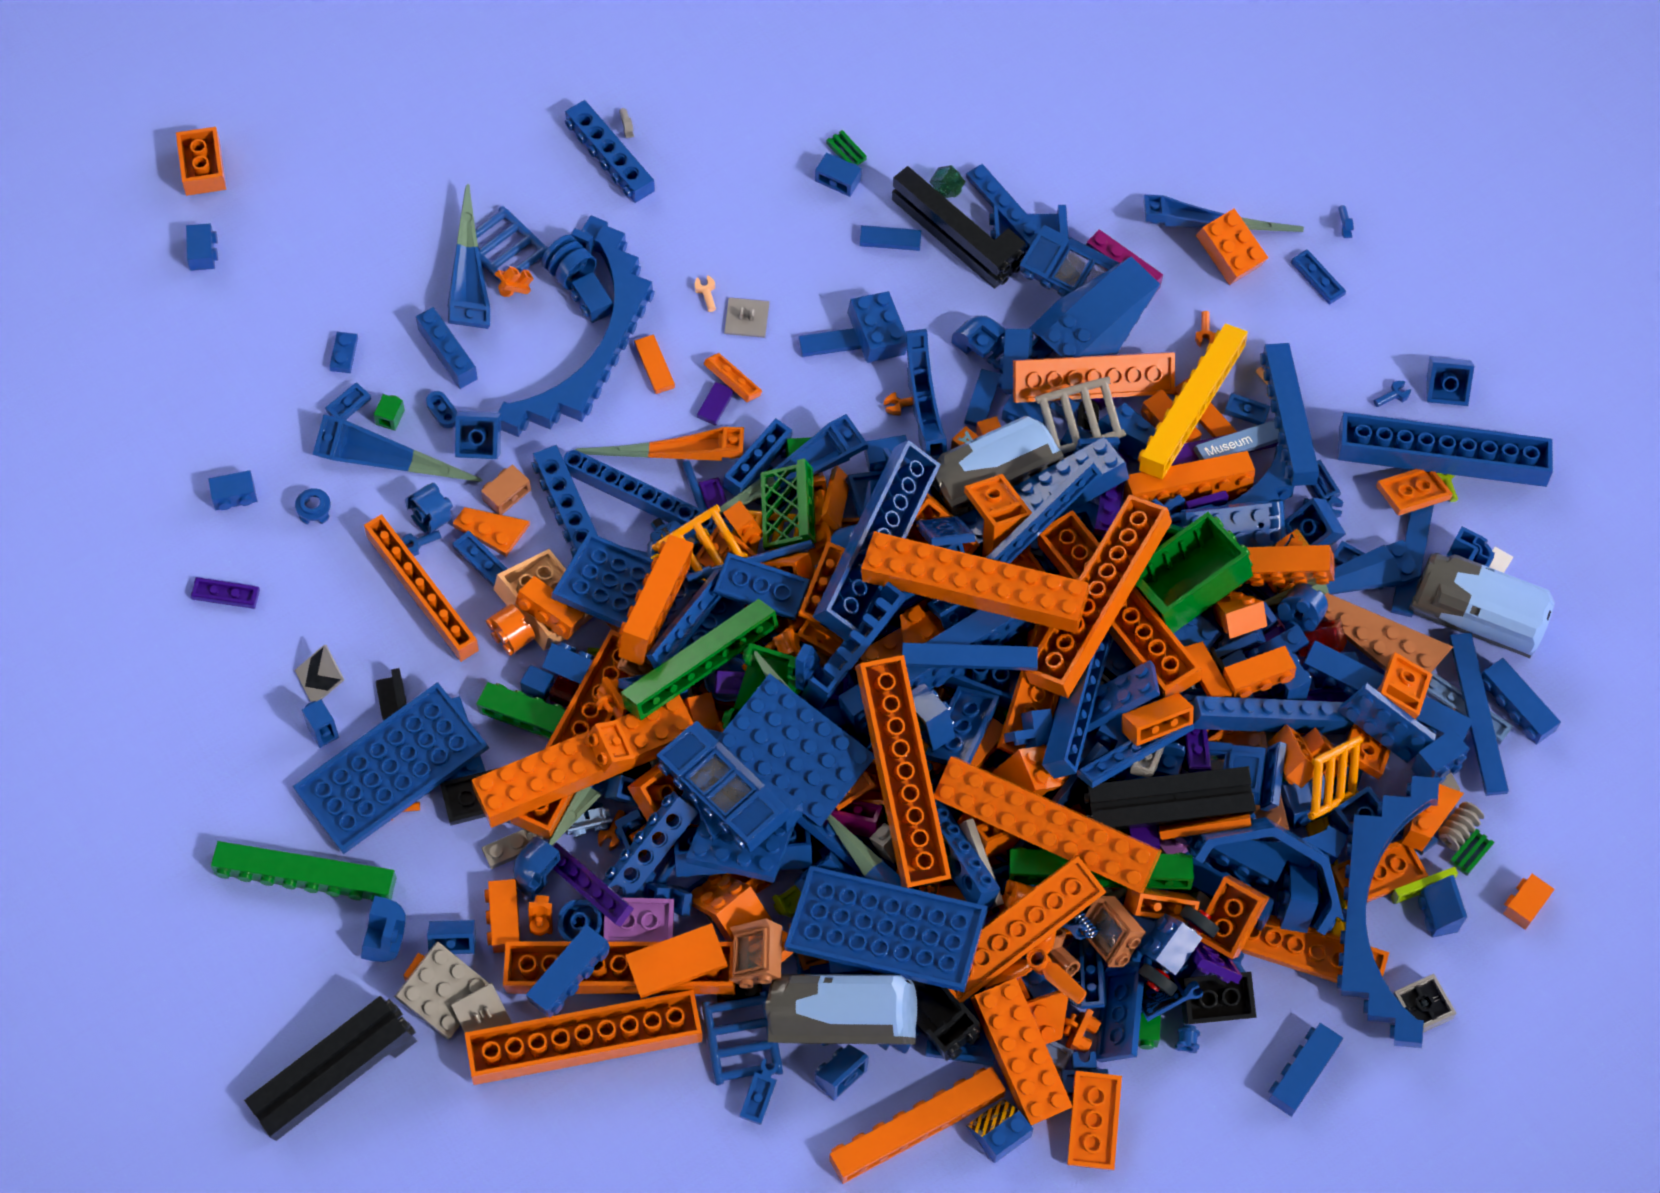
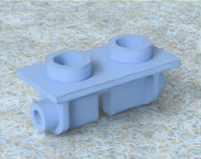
(597, 821)

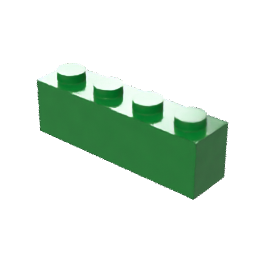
(519, 709)

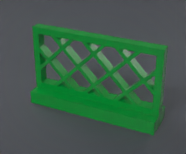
(804, 500)

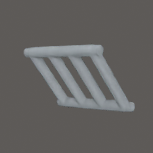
(1083, 390)

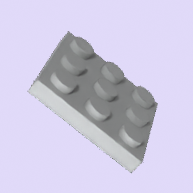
(435, 985)

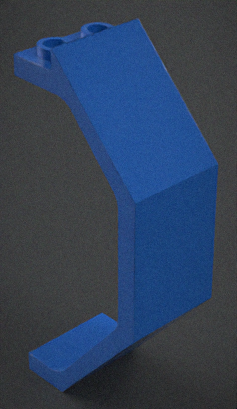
(1328, 904)

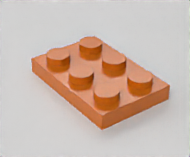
(1413, 490)

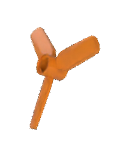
(1052, 971)

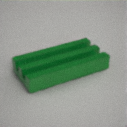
(850, 150)
(1481, 839)

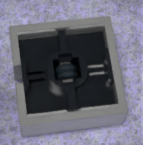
(1426, 1002)

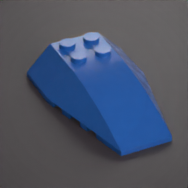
(1099, 313)

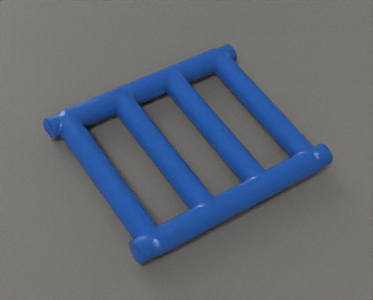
(516, 226)
(712, 1031)

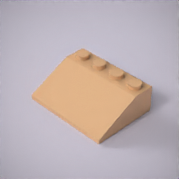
(509, 582)

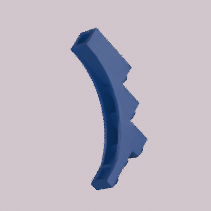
(921, 387)

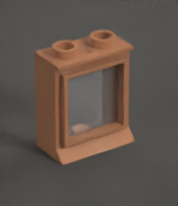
(1117, 931)
(756, 953)

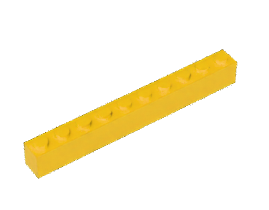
(1192, 401)

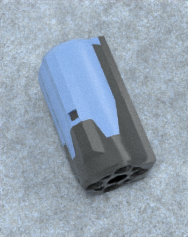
(1011, 450)
(1483, 603)
(842, 1009)

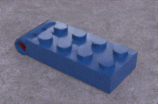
(1243, 521)

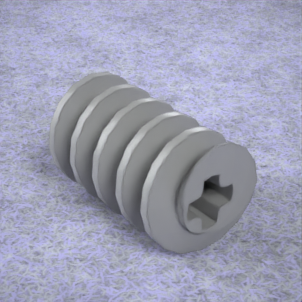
(1459, 825)

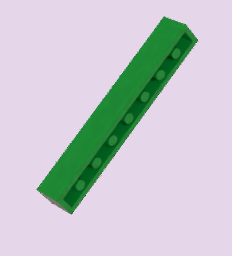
(699, 659)
(1034, 866)
(302, 872)

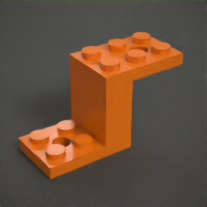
(1000, 515)
(1405, 694)
(1027, 771)
(731, 904)

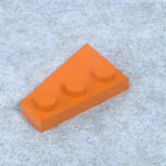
(492, 529)

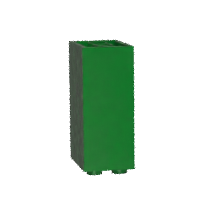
(1194, 571)

